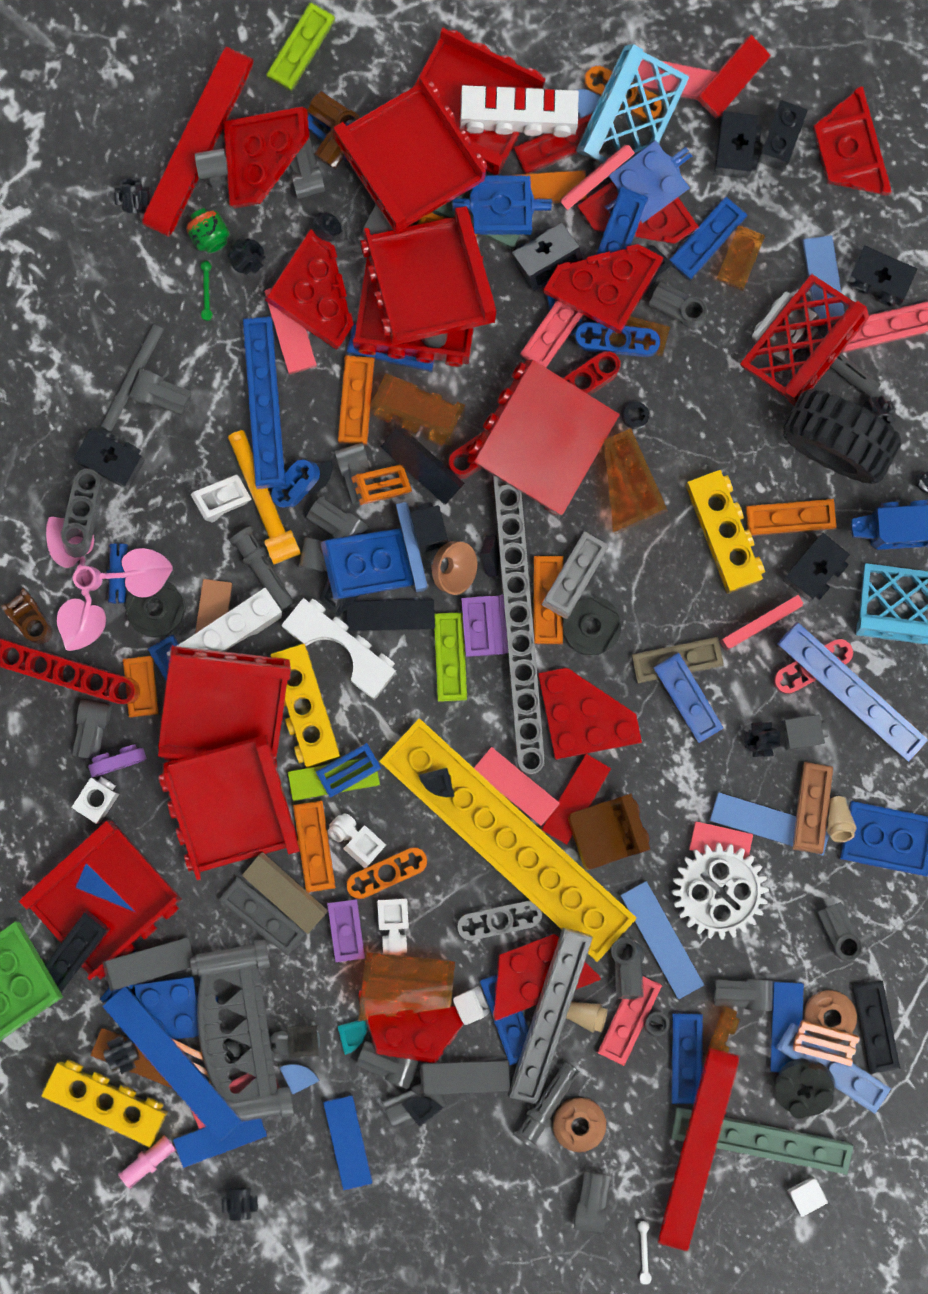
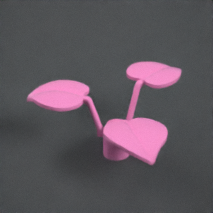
(79, 620)

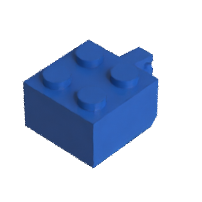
(894, 526)

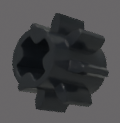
(131, 195)
(247, 256)
(881, 408)
(762, 739)
(121, 1055)
(239, 1204)

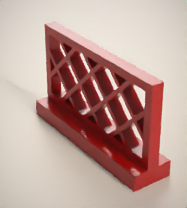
(828, 347)

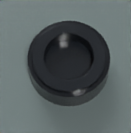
(326, 226)

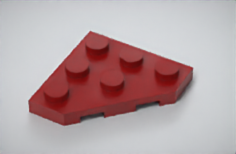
(261, 151)
(666, 225)
(605, 284)
(314, 291)
(583, 716)

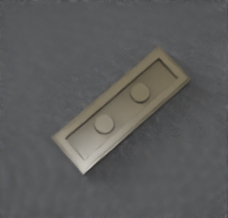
(696, 655)
(285, 893)

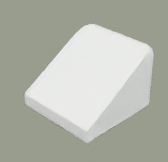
(471, 1005)
(807, 1196)

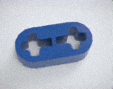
(300, 487)

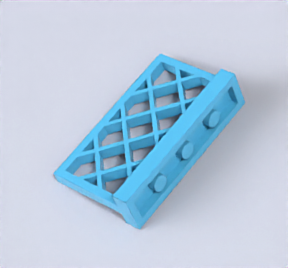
(614, 96)
(893, 627)

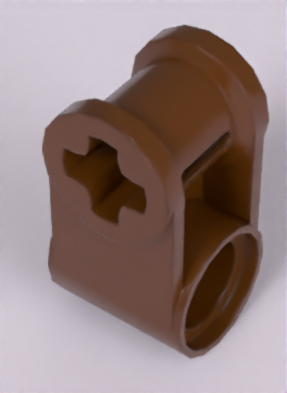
(24, 614)

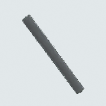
(139, 363)

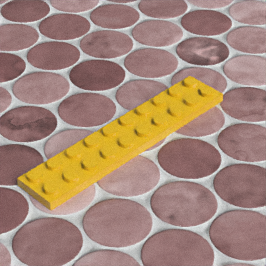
(509, 840)

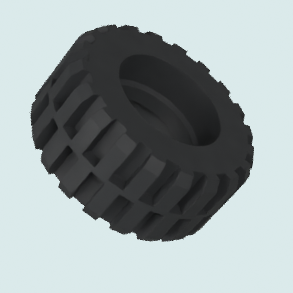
(842, 436)

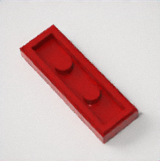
(733, 76)
(549, 148)
(576, 797)

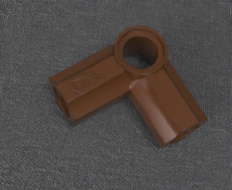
(331, 114)

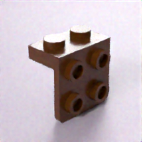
(609, 831)

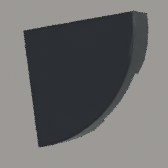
(326, 471)
(490, 555)
(438, 783)
(422, 1108)

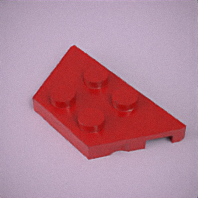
(851, 147)
(524, 973)
(414, 1035)

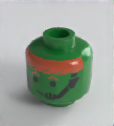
(207, 230)

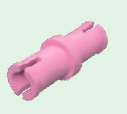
(147, 1162)

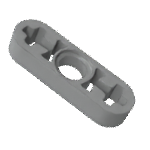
(479, 932)

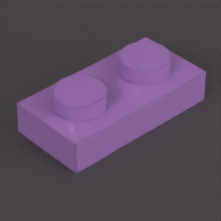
(346, 930)

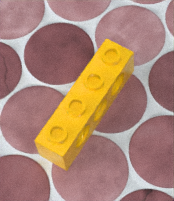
(720, 486)
(325, 747)
(60, 1091)

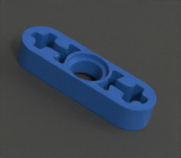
(624, 350)

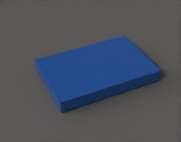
(367, 563)
(888, 839)

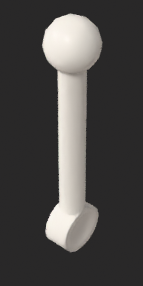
(645, 1277)

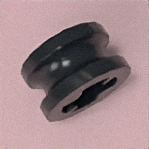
(633, 407)

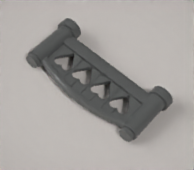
(242, 969)

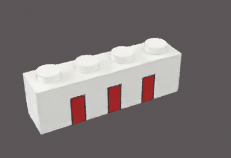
(519, 110)

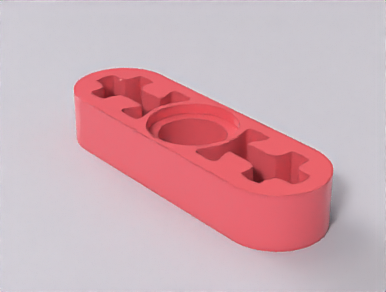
(790, 670)

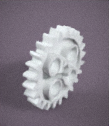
(738, 871)

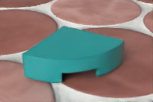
(352, 1035)

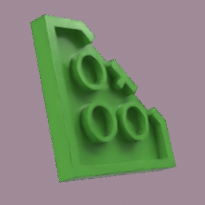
(24, 981)

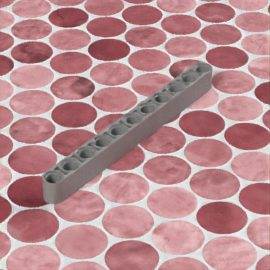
(522, 629)

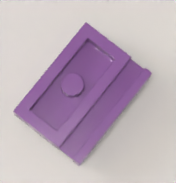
(484, 626)

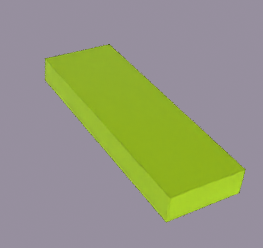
(301, 47)
(450, 657)
(306, 783)

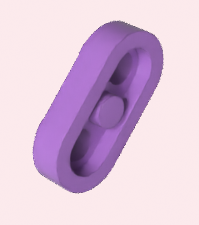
(105, 764)

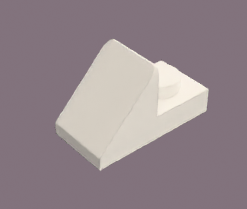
(221, 498)

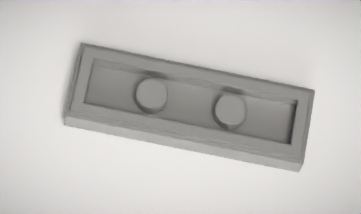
(575, 575)

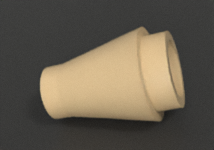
(840, 821)
(588, 1015)

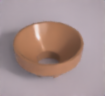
(460, 570)
(827, 1000)
(571, 1110)

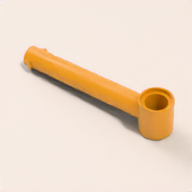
(281, 543)

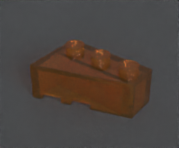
(417, 410)
(631, 484)
(403, 984)

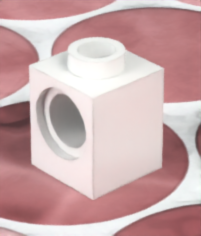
(83, 802)

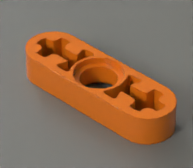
(638, 112)
(390, 861)

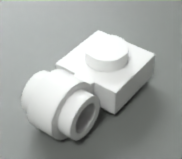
(362, 845)
(393, 916)

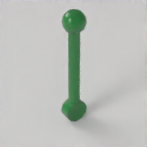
(206, 314)

